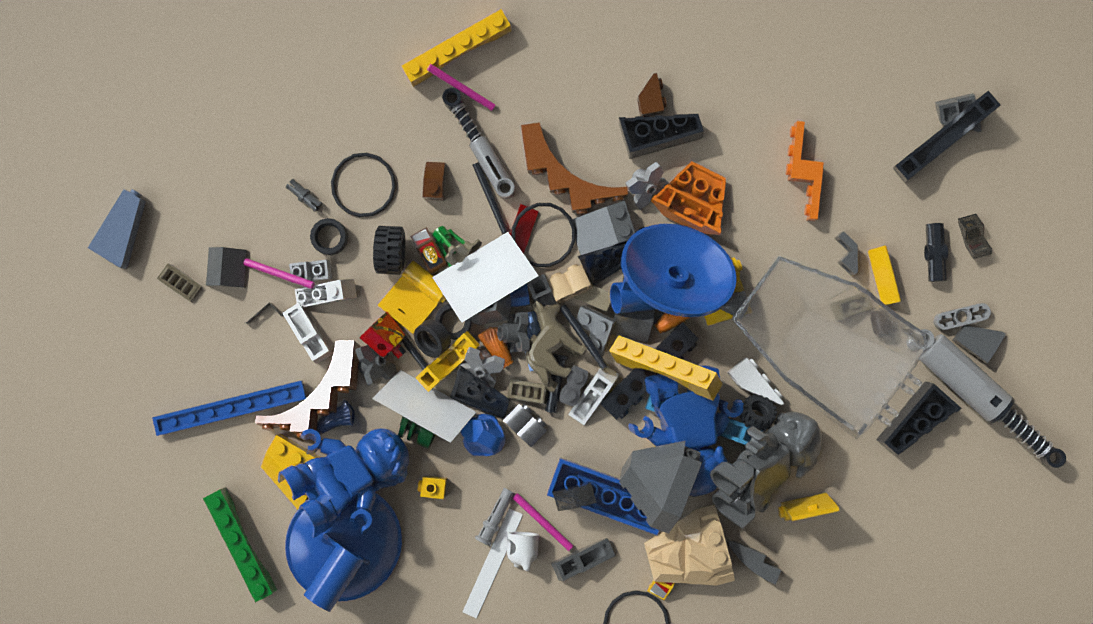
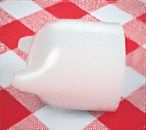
(522, 548)

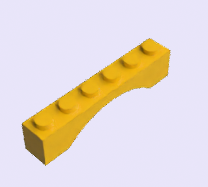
(480, 33)
(694, 377)

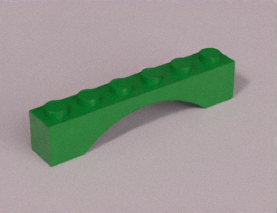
(227, 521)

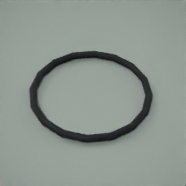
(362, 155)
(565, 214)
(638, 593)

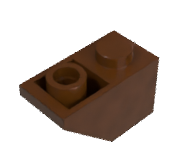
(650, 98)

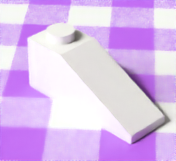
(593, 395)

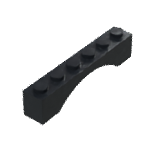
(946, 136)

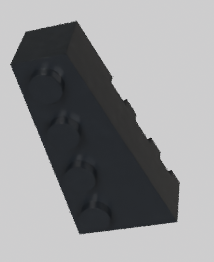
(656, 133)
(918, 417)

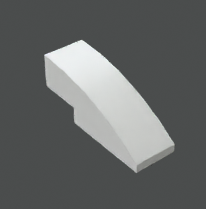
(307, 333)

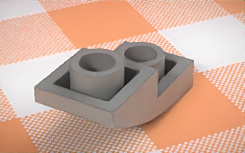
(312, 270)

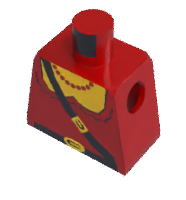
(384, 336)

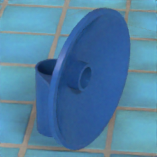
(673, 272)
(341, 560)

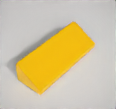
(884, 275)

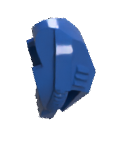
(483, 435)

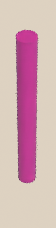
(461, 87)
(279, 273)
(542, 521)

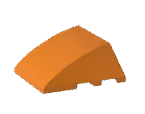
(694, 199)

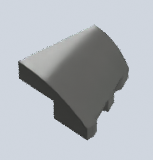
(952, 107)
(979, 341)

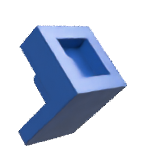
(520, 296)

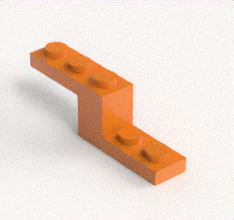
(804, 171)

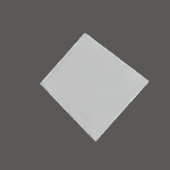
(485, 277)
(428, 409)

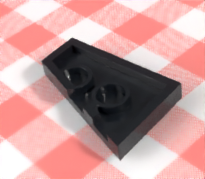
(602, 262)
(478, 394)

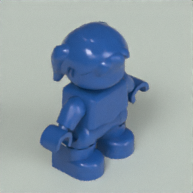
(691, 420)
(346, 476)

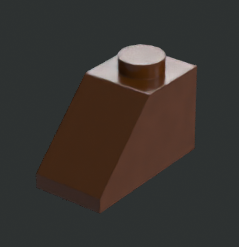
(434, 181)

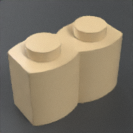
(569, 284)

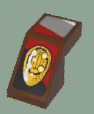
(428, 250)

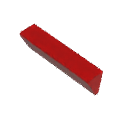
(524, 227)

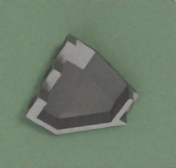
(661, 482)

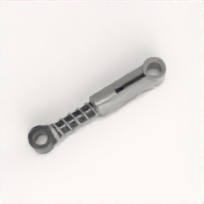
(480, 145)

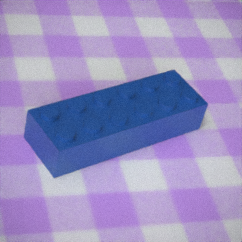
(610, 496)

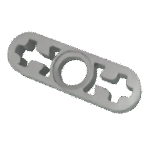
(976, 318)

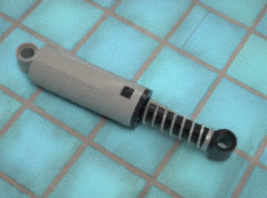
(984, 394)

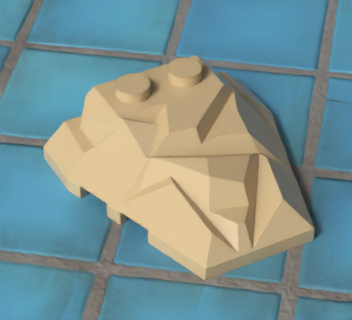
(691, 551)

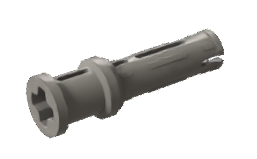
(491, 524)

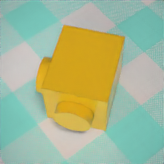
(432, 487)

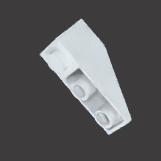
(326, 293)
(749, 379)

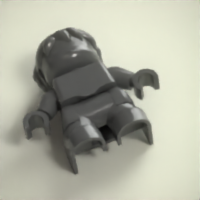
(766, 466)

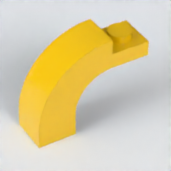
(447, 362)

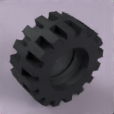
(761, 405)

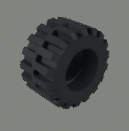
(389, 250)

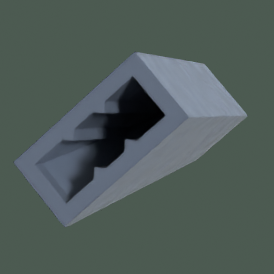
(119, 230)

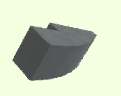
(583, 559)
(755, 561)

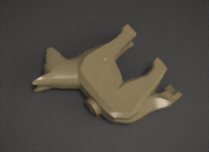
(549, 339)

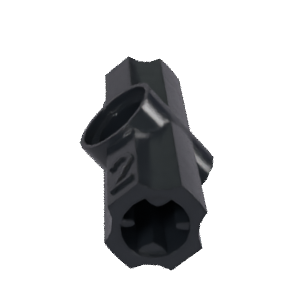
(936, 252)

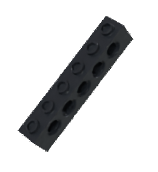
(610, 402)

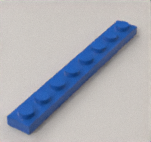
(229, 408)

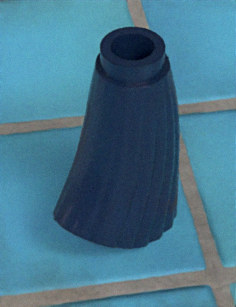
(343, 417)

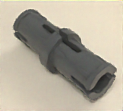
(304, 195)

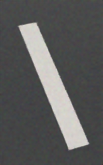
(492, 564)

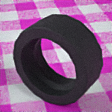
(329, 222)
(439, 316)
(440, 334)

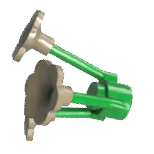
(455, 254)

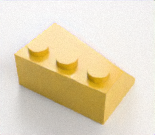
(280, 455)

